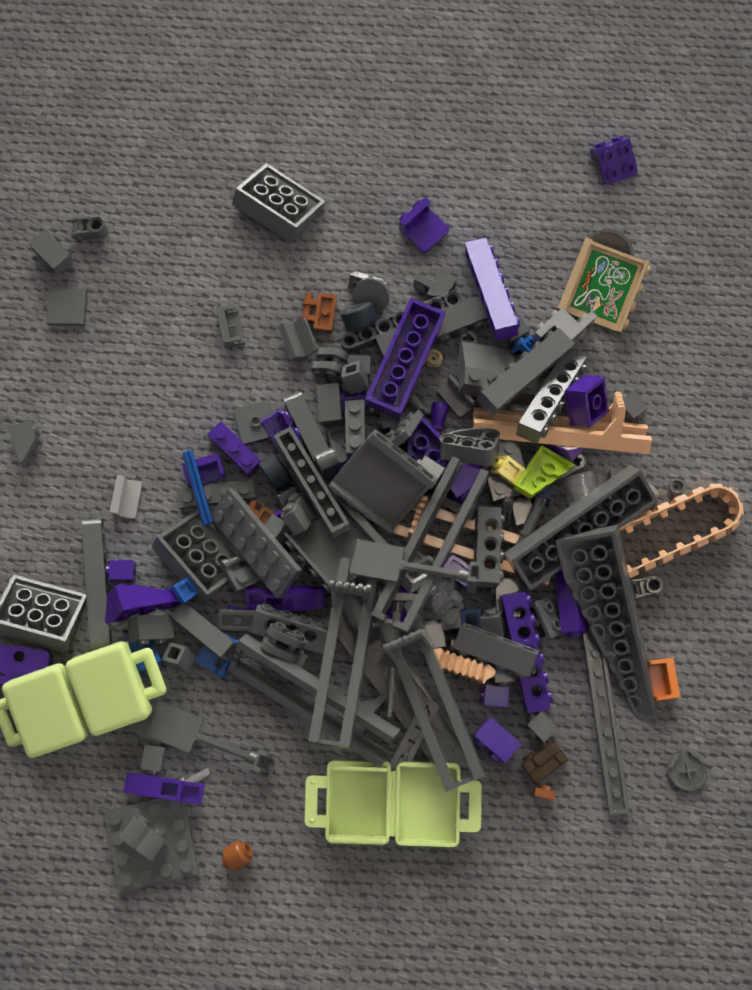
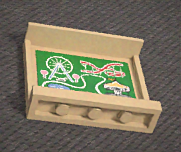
(604, 284)

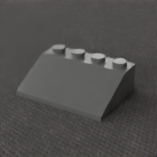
(277, 202)
(482, 363)
(196, 553)
(40, 613)

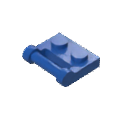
(209, 658)

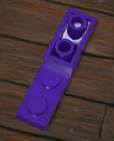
(296, 598)
(164, 788)

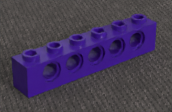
(510, 602)

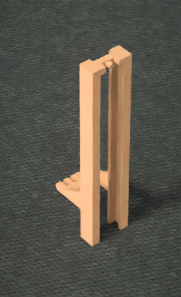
(605, 434)
(458, 550)

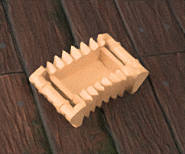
(465, 667)

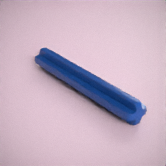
(197, 487)

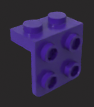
(615, 159)
(422, 226)

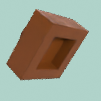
(544, 792)

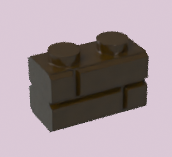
(543, 761)

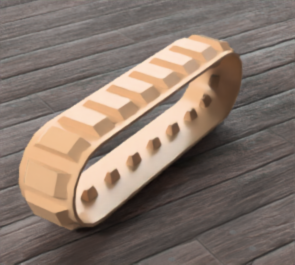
(728, 496)

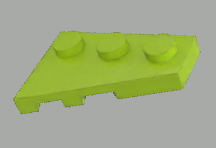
(542, 471)

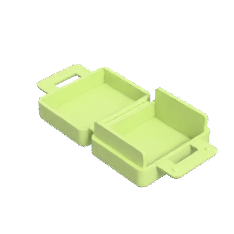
(92, 693)
(374, 803)

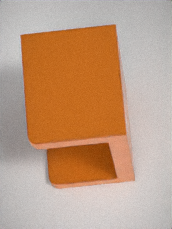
(664, 679)

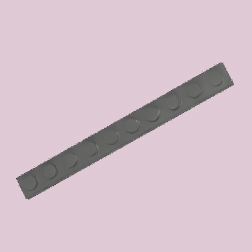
(605, 726)

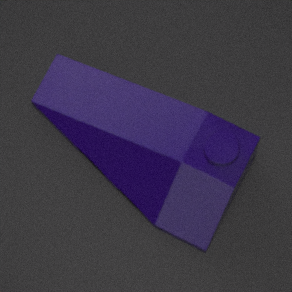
(135, 599)

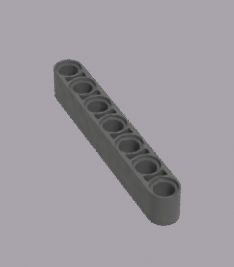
(391, 323)
(96, 582)

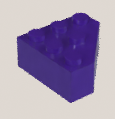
(425, 442)

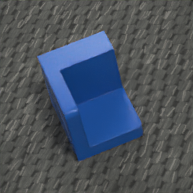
(183, 590)

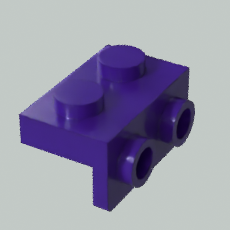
(278, 422)

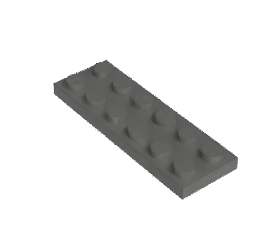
(255, 543)

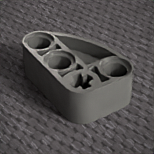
(471, 445)

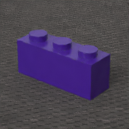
(234, 449)

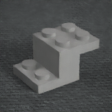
(564, 321)

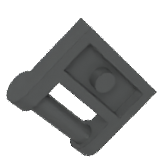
(241, 578)

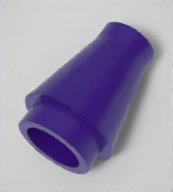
(439, 413)

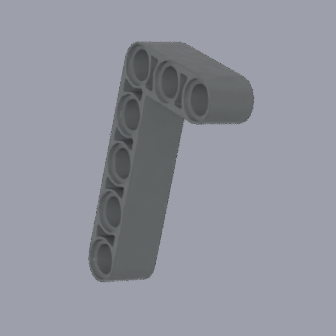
(321, 454)

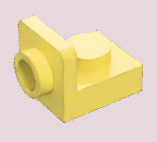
(507, 469)

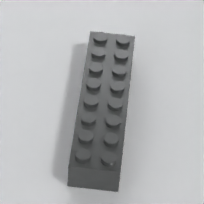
(608, 505)

